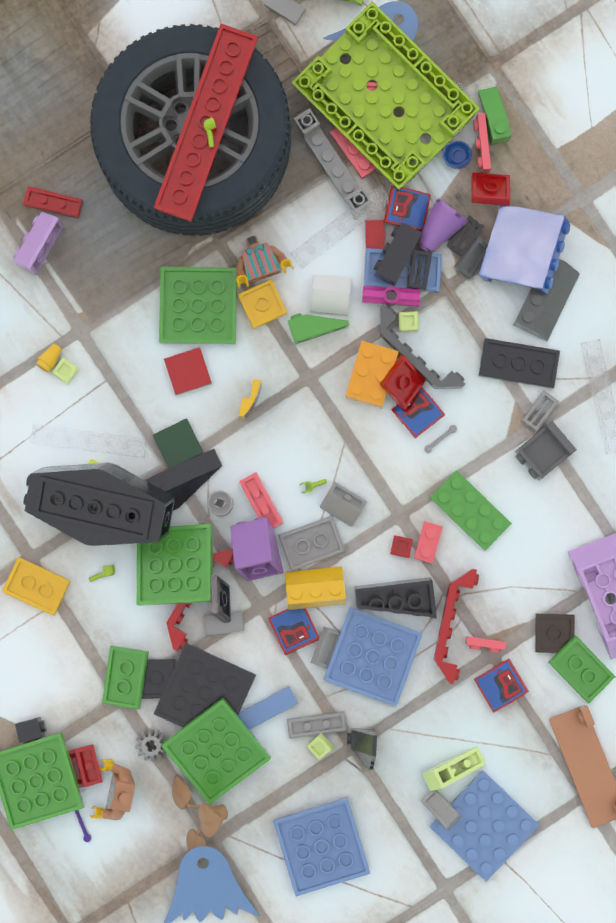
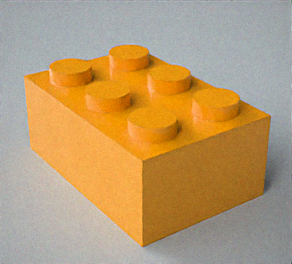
(368, 372)

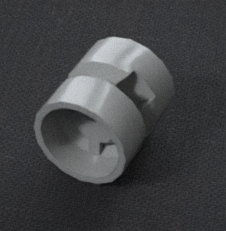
(220, 503)

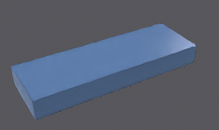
(268, 708)

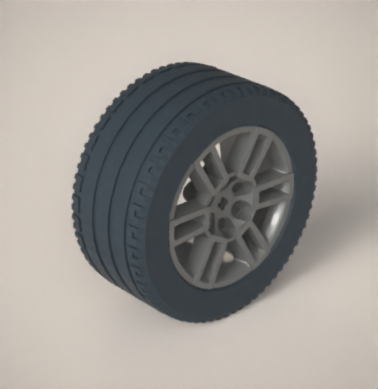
(171, 61)

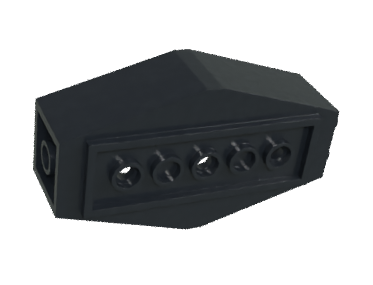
(115, 494)

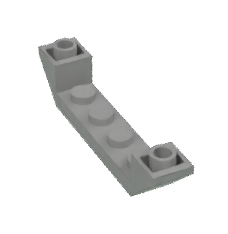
(331, 162)

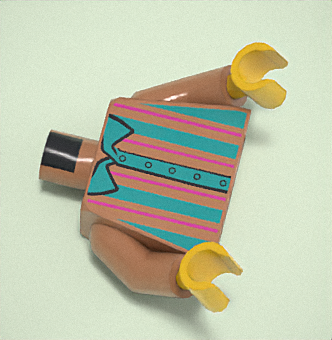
(260, 262)
(119, 794)

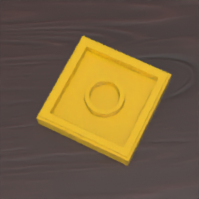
(262, 304)

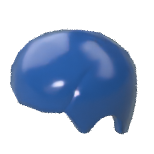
(457, 155)

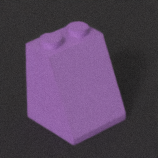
(255, 549)

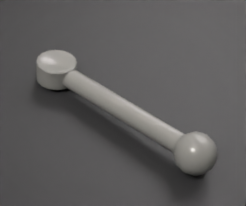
(452, 429)

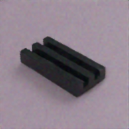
(474, 223)
(416, 286)

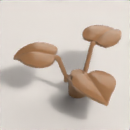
(210, 817)

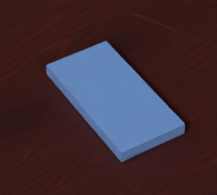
(433, 283)

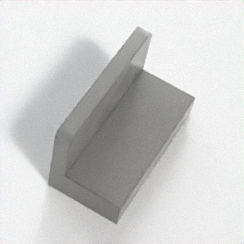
(343, 504)

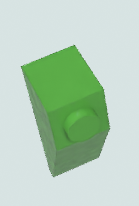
(495, 114)
(310, 327)

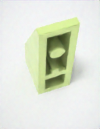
(453, 769)

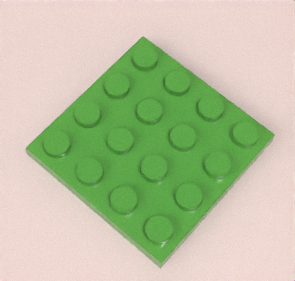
(197, 305)
(176, 567)
(216, 751)
(38, 781)

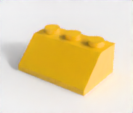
(315, 588)

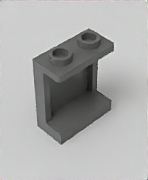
(545, 451)

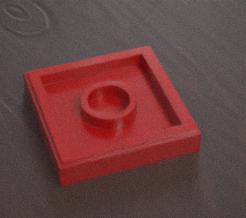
(490, 189)
(187, 371)
(402, 382)

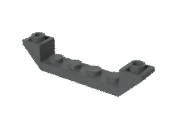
(387, 318)

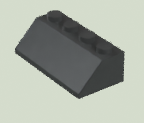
(542, 310)

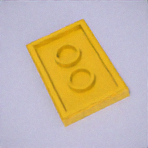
(36, 586)

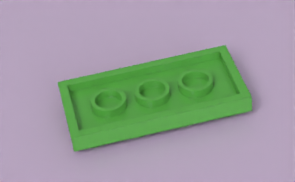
(470, 510)

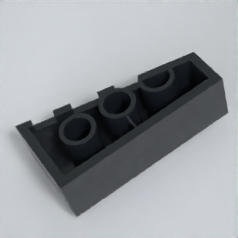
(400, 597)

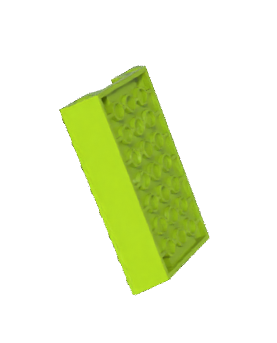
(404, 81)

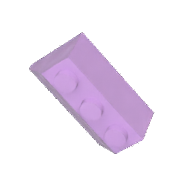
(38, 242)

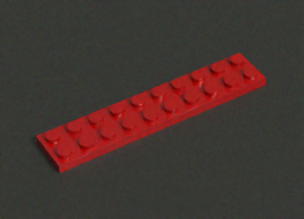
(215, 100)

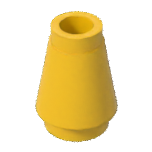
(49, 358)

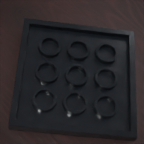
(199, 683)

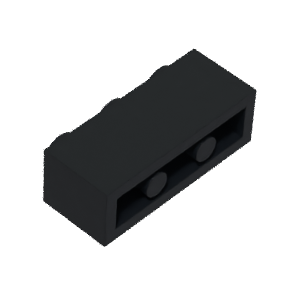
(397, 253)

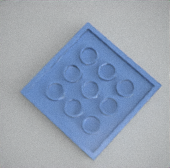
(373, 656)
(489, 826)
(321, 846)

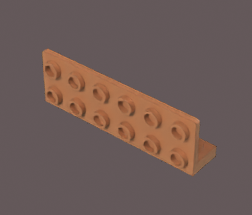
(586, 764)

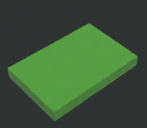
(581, 669)
(125, 677)

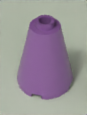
(440, 226)

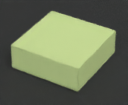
(408, 321)
(65, 370)
(320, 746)

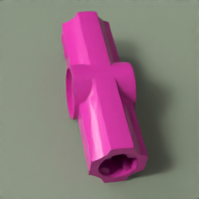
(404, 296)

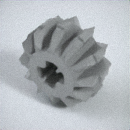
(145, 747)

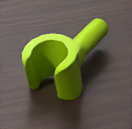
(209, 124)
(310, 486)
(108, 571)

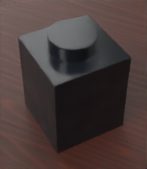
(30, 729)

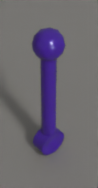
(87, 837)

